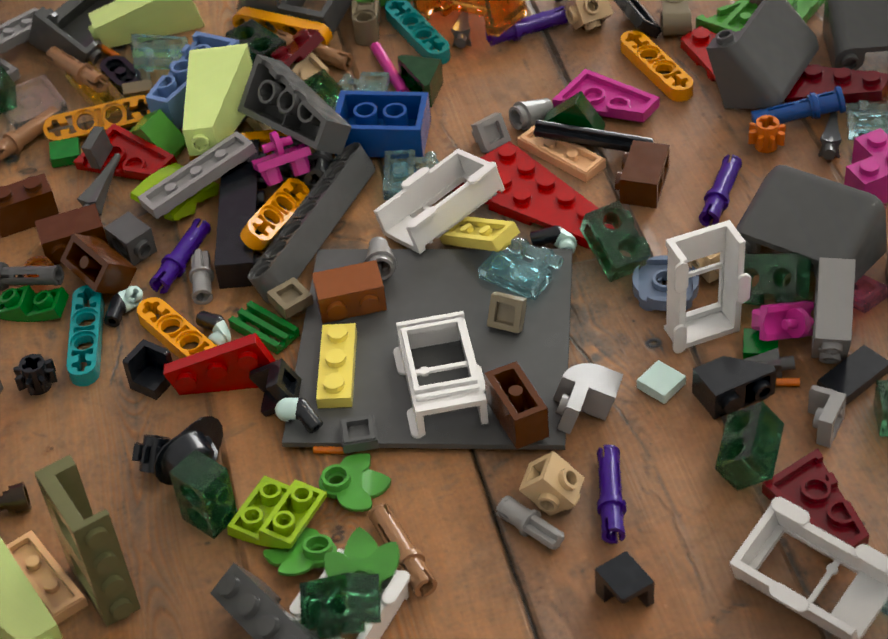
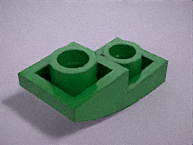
(27, 306)

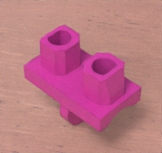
(269, 165)
(783, 320)

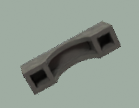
(257, 607)

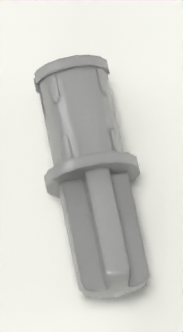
(201, 277)
(529, 522)

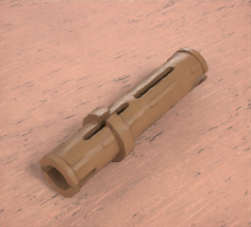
(325, 53)
(81, 72)
(14, 141)
(410, 559)

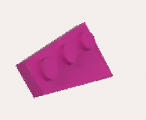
(610, 97)

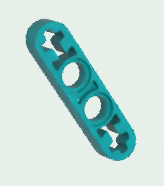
(420, 29)
(83, 334)

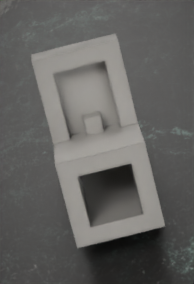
(586, 389)

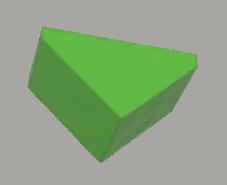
(161, 132)

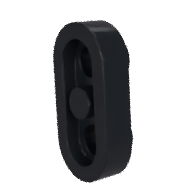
(119, 71)

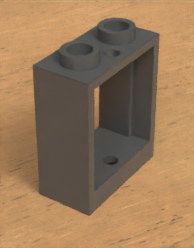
(330, 15)

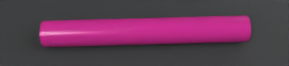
(388, 66)

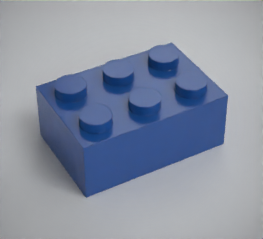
(386, 120)

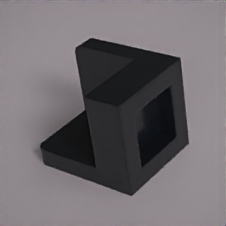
(145, 369)
(277, 382)
(624, 580)

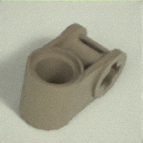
(675, 17)
(366, 21)

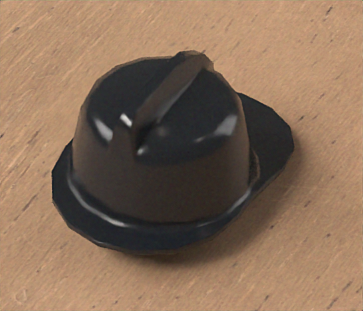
(202, 435)

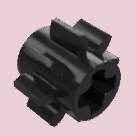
(35, 374)
(148, 450)

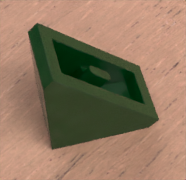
(421, 74)
(576, 112)

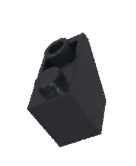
(732, 384)

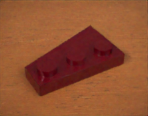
(304, 43)
(854, 83)
(817, 491)

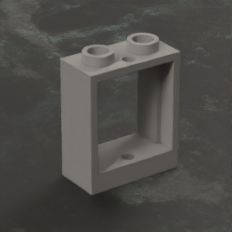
(833, 309)

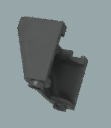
(68, 29)
(854, 29)
(764, 58)
(815, 219)

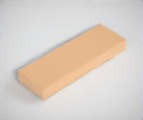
(564, 155)
(47, 577)

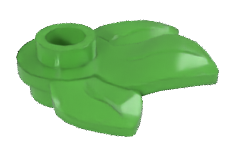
(354, 482)
(304, 555)
(364, 556)

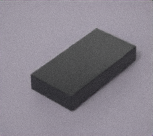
(639, 17)
(855, 373)

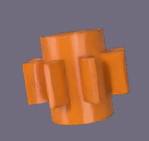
(766, 134)

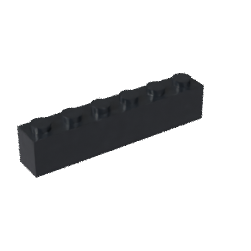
(238, 201)

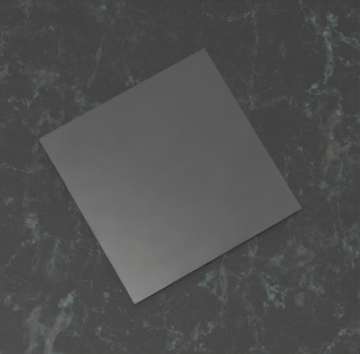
(426, 287)

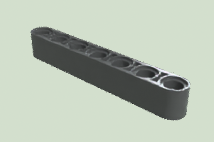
(313, 220)

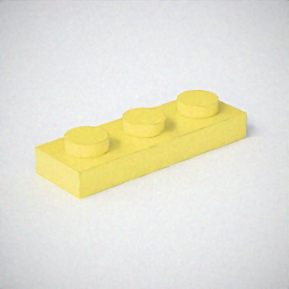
(481, 234)
(336, 366)

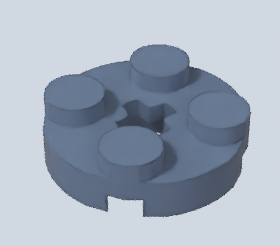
(648, 285)

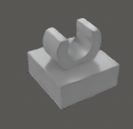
(490, 132)

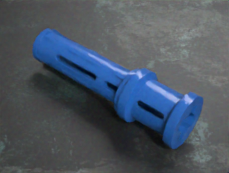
(813, 105)

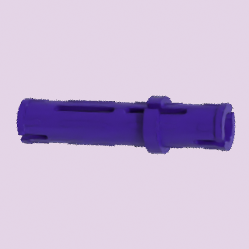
(531, 25)
(717, 197)
(174, 264)
(610, 504)

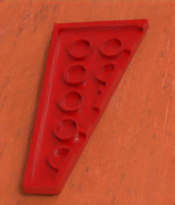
(536, 193)

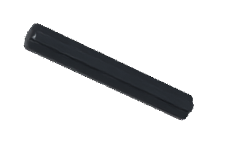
(586, 136)

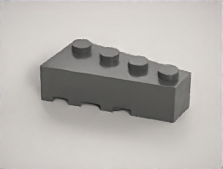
(291, 107)

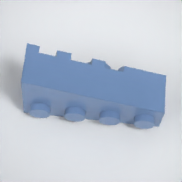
(170, 89)

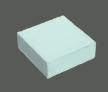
(661, 381)

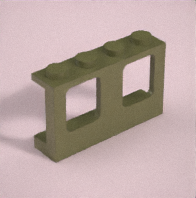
(88, 542)

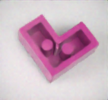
(870, 164)

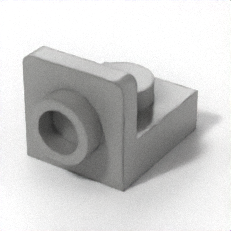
(829, 413)

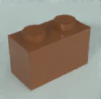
(349, 291)

